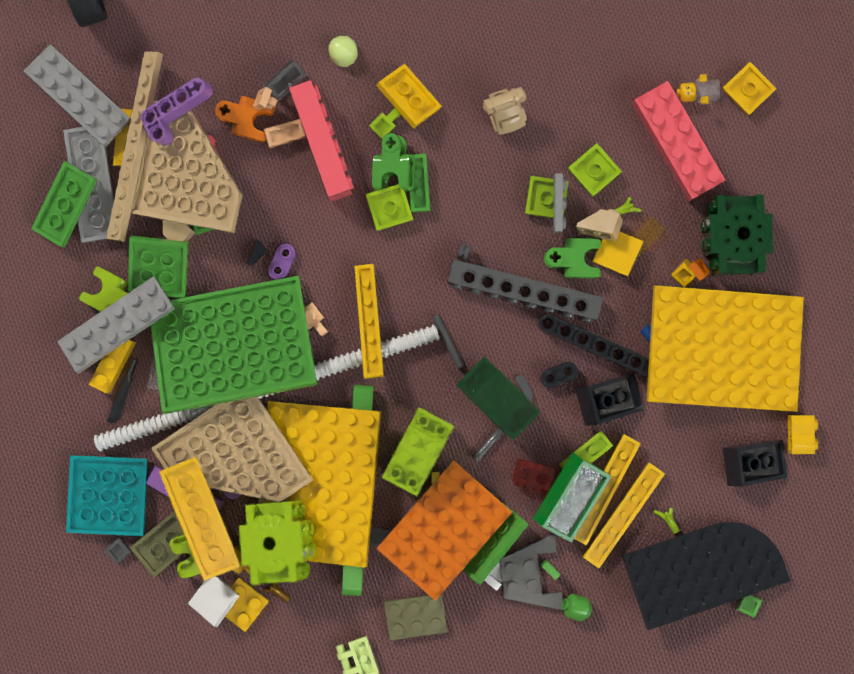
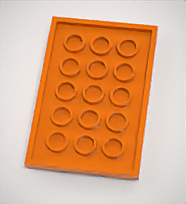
(444, 530)

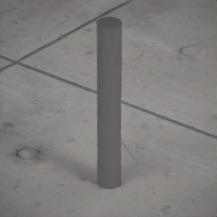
(447, 340)

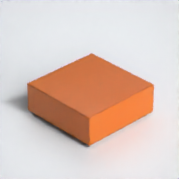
(699, 268)

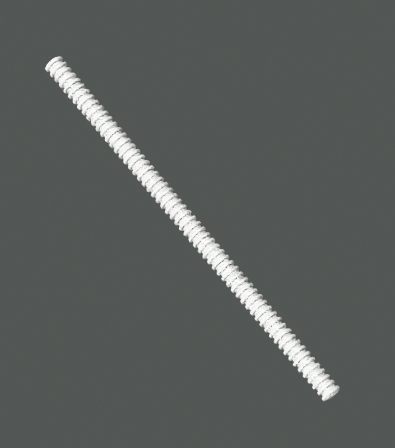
(341, 363)

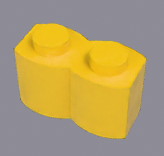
(802, 434)

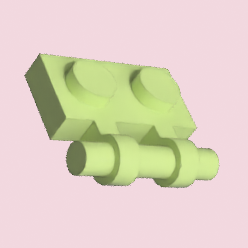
(362, 655)

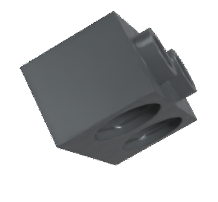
(285, 78)

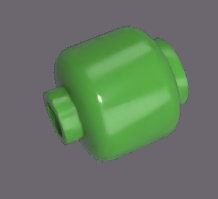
(576, 607)

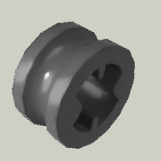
(464, 251)

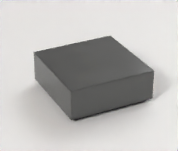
(118, 551)

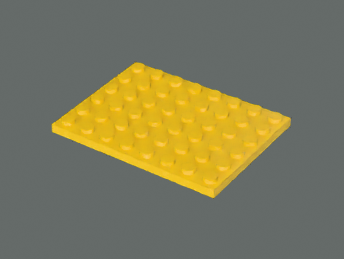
(725, 348)
(341, 458)

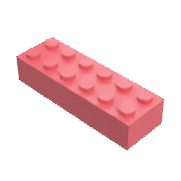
(320, 140)
(678, 141)

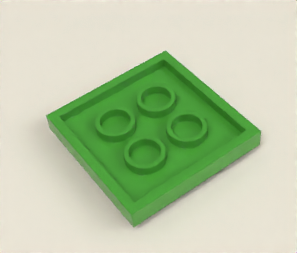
(159, 258)

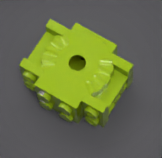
(418, 451)
(293, 541)

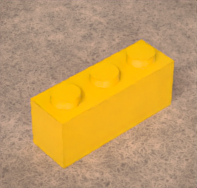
(111, 367)

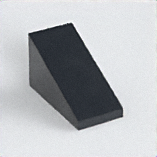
(258, 252)

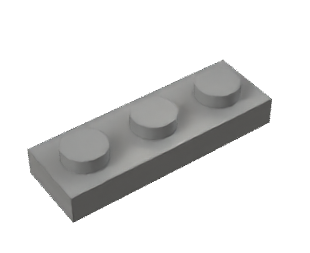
(559, 204)

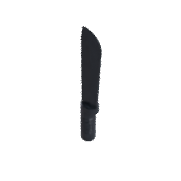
(119, 402)

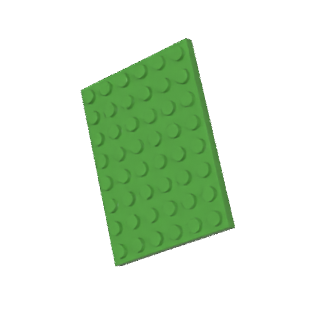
(233, 345)

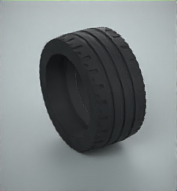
(88, 11)

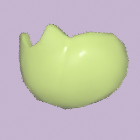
(343, 51)

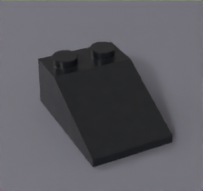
(609, 399)
(755, 463)

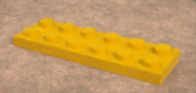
(200, 518)

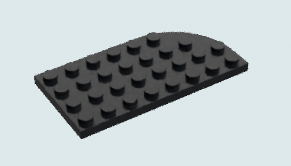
(702, 571)

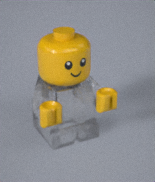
(702, 91)

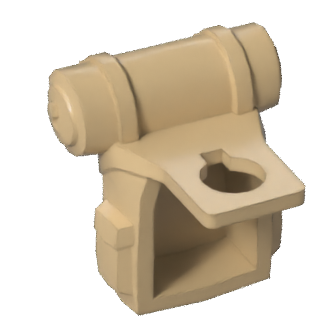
(506, 110)

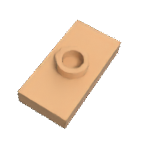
(284, 133)

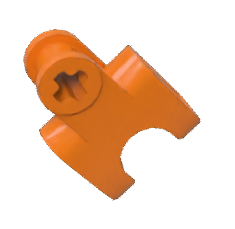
(242, 118)

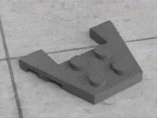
(522, 576)

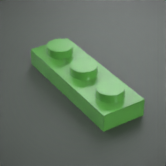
(420, 193)

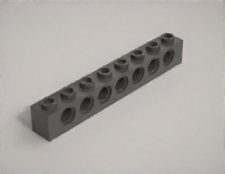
(591, 302)

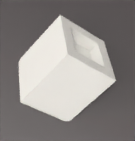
(494, 578)

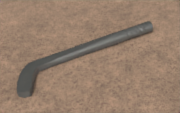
(498, 433)

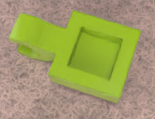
(383, 124)

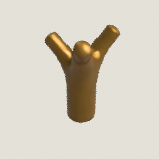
(275, 589)

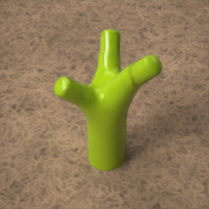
(627, 207)
(668, 518)

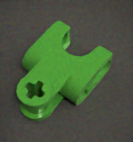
(393, 161)
(572, 258)

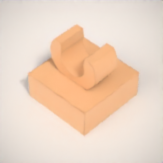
(264, 100)

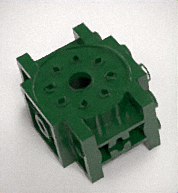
(721, 241)
(498, 398)

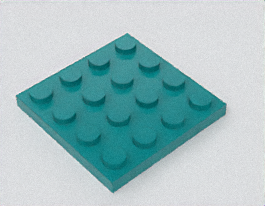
(107, 495)

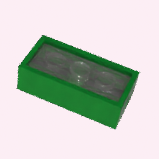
(572, 497)

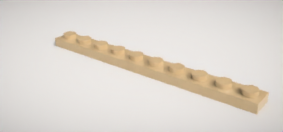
(134, 147)

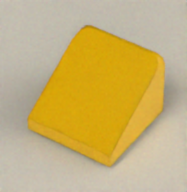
(683, 273)

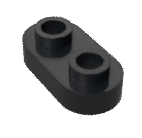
(558, 374)

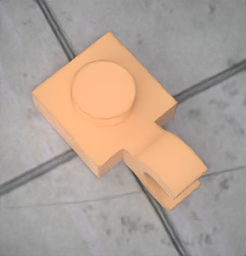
(313, 319)

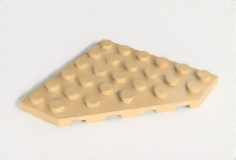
(186, 180)
(238, 451)

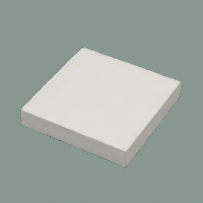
(214, 600)

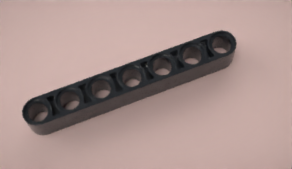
(592, 339)

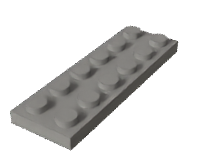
(77, 95)
(92, 158)
(115, 325)

